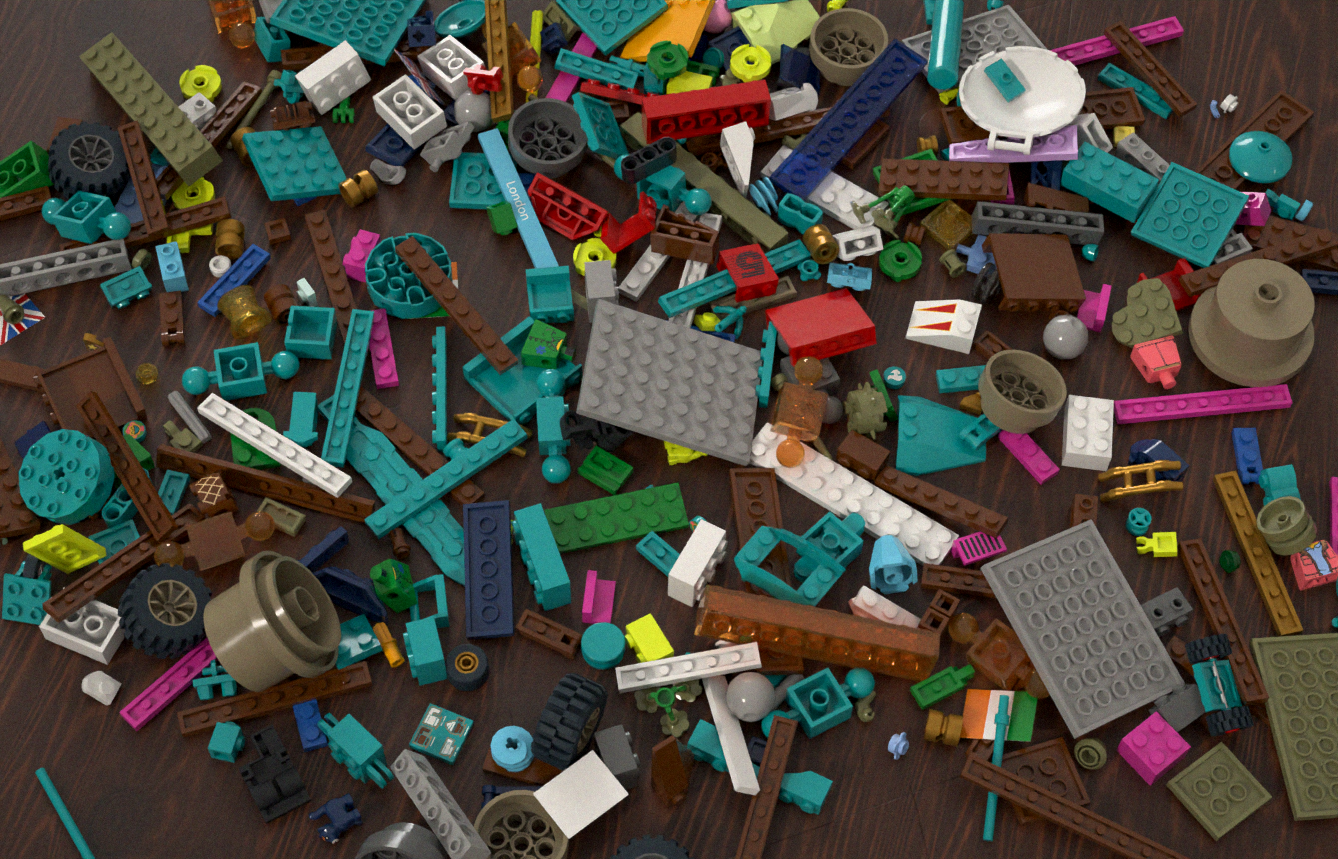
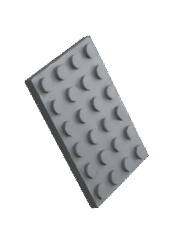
(980, 36)

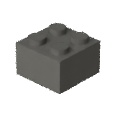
(615, 751)

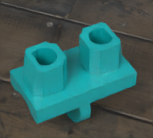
(290, 86)
(205, 685)

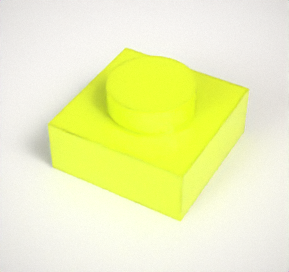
(706, 321)

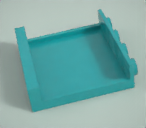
(516, 389)

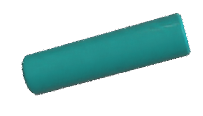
(945, 43)

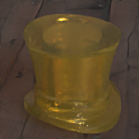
(243, 311)

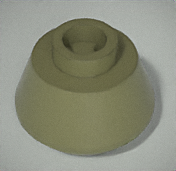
(1090, 753)

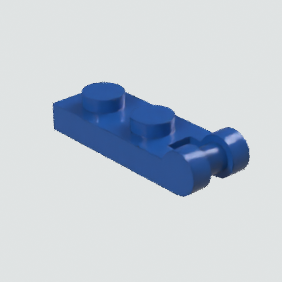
(1247, 454)

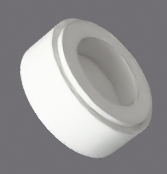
(219, 265)

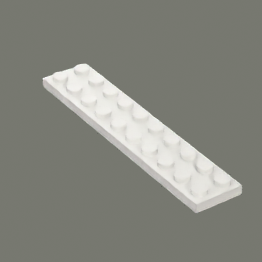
(848, 493)

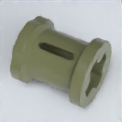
(953, 263)

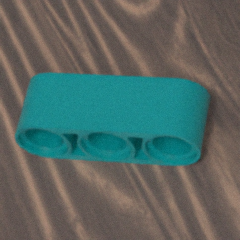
(119, 507)

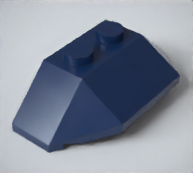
(352, 593)

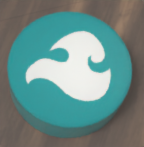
(894, 377)

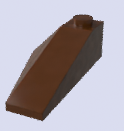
(671, 771)

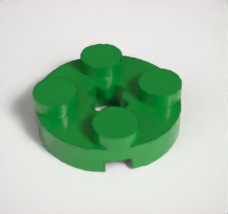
(667, 69)
(897, 270)

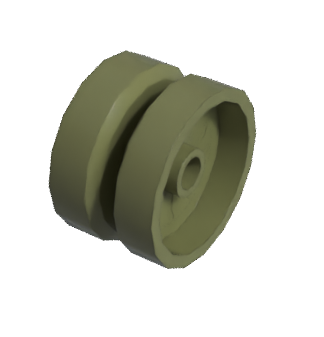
(1286, 525)

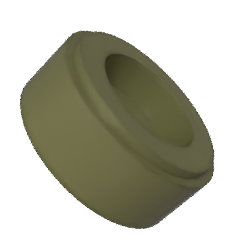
(141, 259)

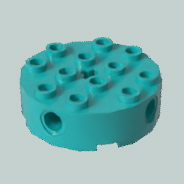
(395, 285)
(66, 476)

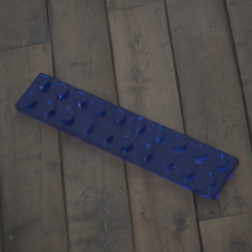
(848, 120)

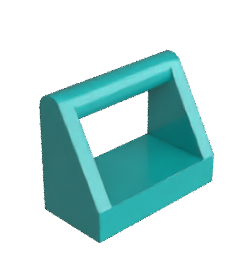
(432, 583)

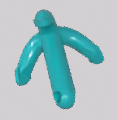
(735, 315)

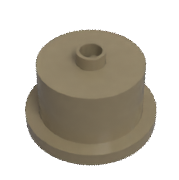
(1254, 324)
(273, 623)

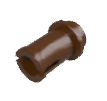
(400, 547)

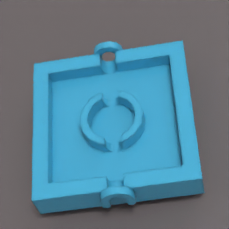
(858, 277)

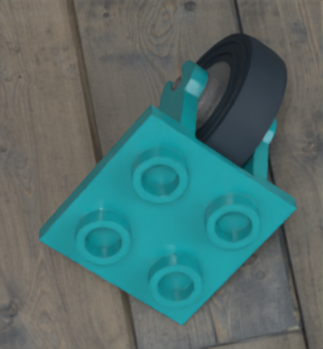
(27, 591)

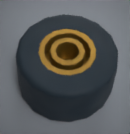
(467, 676)

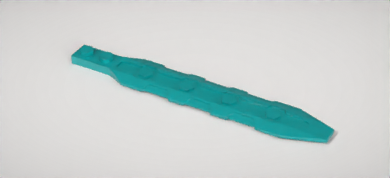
(390, 476)

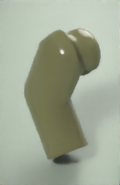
(863, 707)

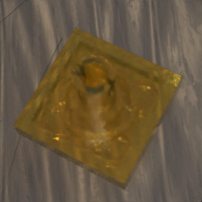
(948, 224)

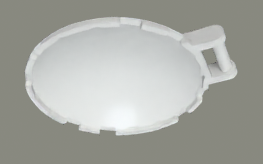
(1049, 103)

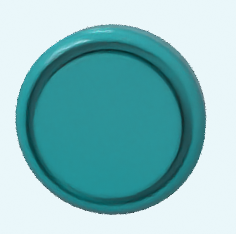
(713, 57)

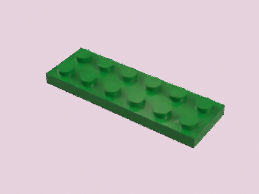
(617, 518)

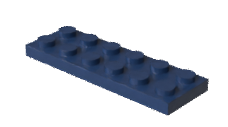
(488, 570)

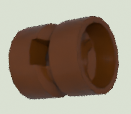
(279, 301)

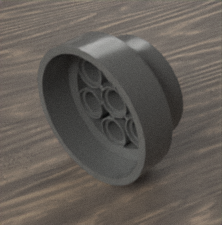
(560, 121)
(402, 842)

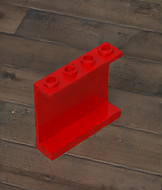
(822, 326)

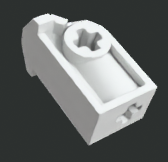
(792, 101)

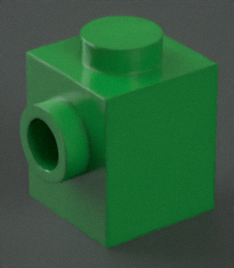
(502, 217)

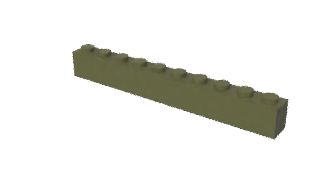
(736, 210)

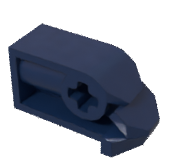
(421, 30)
(1153, 450)

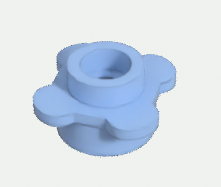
(898, 745)

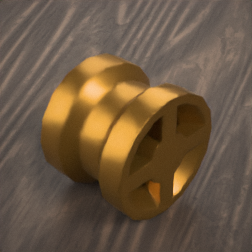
(928, 143)

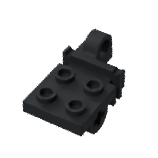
(589, 430)
(273, 777)

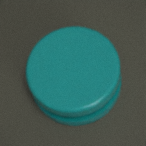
(603, 645)

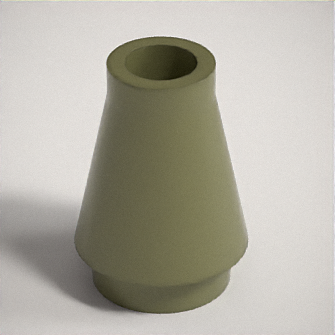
(10, 310)

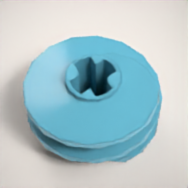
(764, 194)
(507, 757)

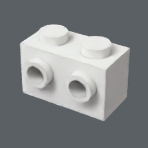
(198, 110)
(858, 242)

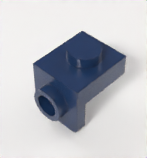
(553, 38)

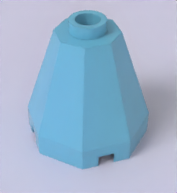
(891, 566)

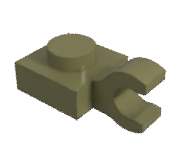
(182, 440)

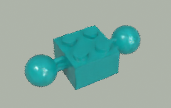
(670, 189)
(86, 217)
(240, 372)
(549, 412)
(821, 702)

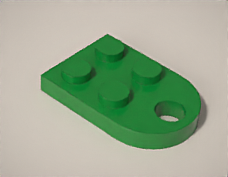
(246, 454)

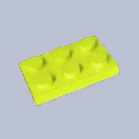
(64, 549)

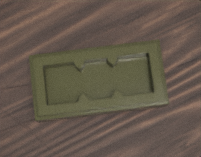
(285, 518)

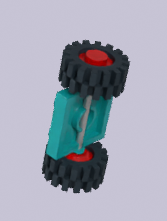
(1218, 685)

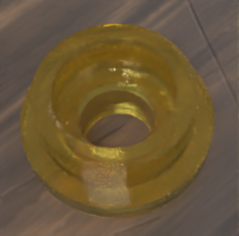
(146, 368)

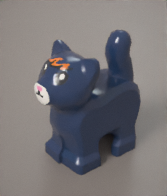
(337, 813)

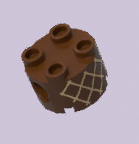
(214, 495)

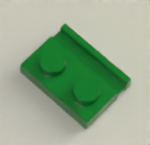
(878, 383)
(605, 470)

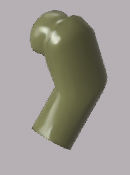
(792, 143)

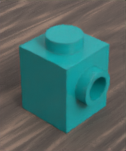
(226, 741)

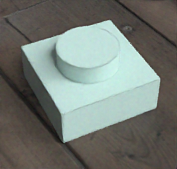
(306, 293)

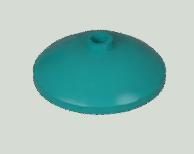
(461, 19)
(1260, 157)

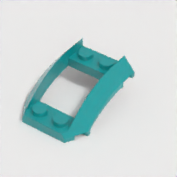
(760, 547)

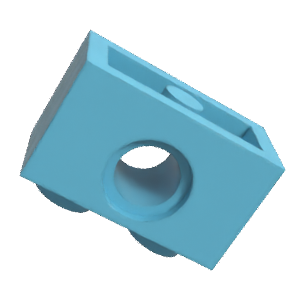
(172, 267)

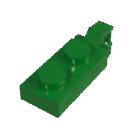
(941, 685)

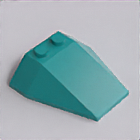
(930, 437)

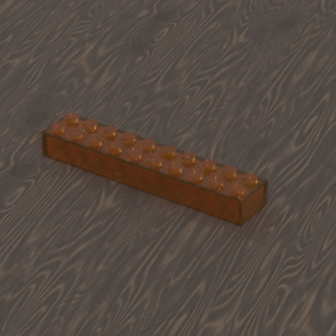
(817, 633)

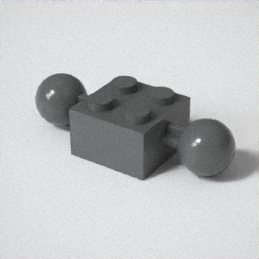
(828, 383)

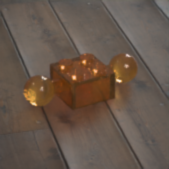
(236, 17)
(522, 58)
(799, 412)
(216, 540)
(997, 654)

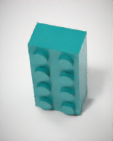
(1109, 182)
(541, 557)

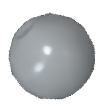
(473, 109)
(1065, 337)
(750, 696)

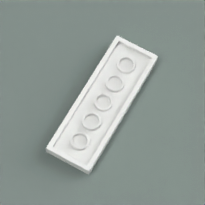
(833, 194)

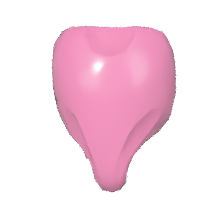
(719, 18)

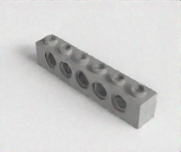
(1140, 155)
(64, 267)
(438, 807)

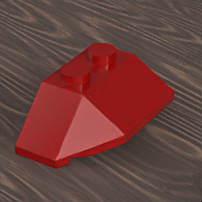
(564, 208)

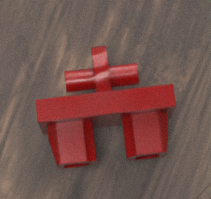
(481, 79)

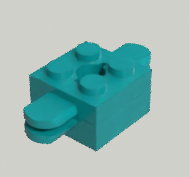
(835, 538)
(356, 749)

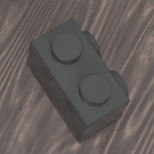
(1167, 611)
(1180, 706)

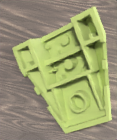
(776, 24)

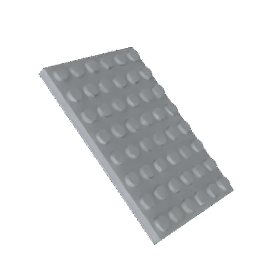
(670, 382)
(1082, 627)

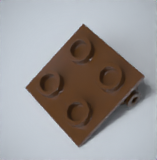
(302, 120)

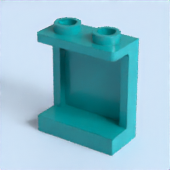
(550, 294)

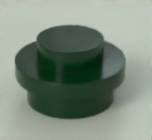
(1229, 561)

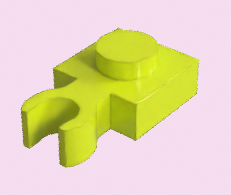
(1163, 544)

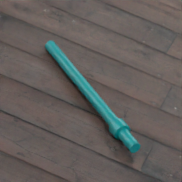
(1001, 721)
(64, 814)

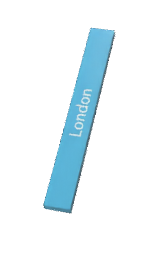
(514, 192)

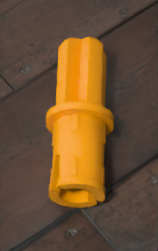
(388, 644)

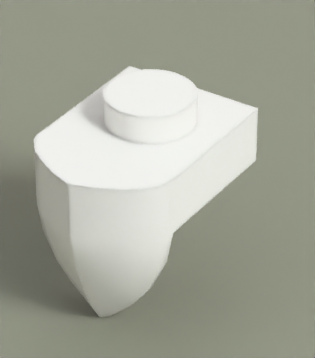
(100, 687)

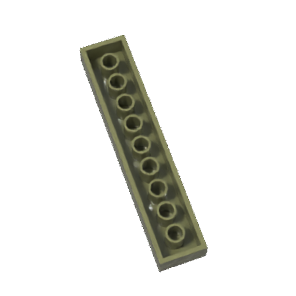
(156, 112)

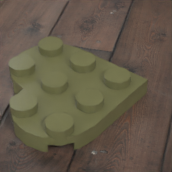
(1147, 316)

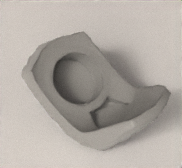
(387, 173)

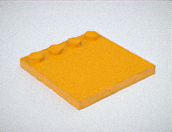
(680, 24)

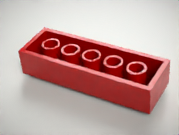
(705, 111)

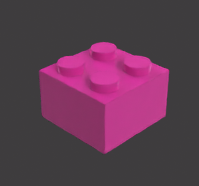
(1153, 748)

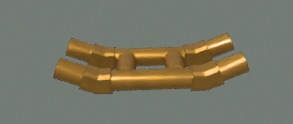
(481, 422)
(1151, 486)

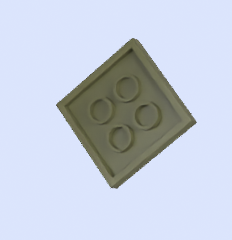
(1219, 791)

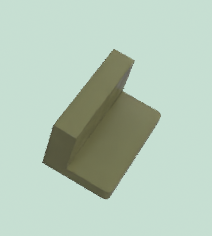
(555, 13)

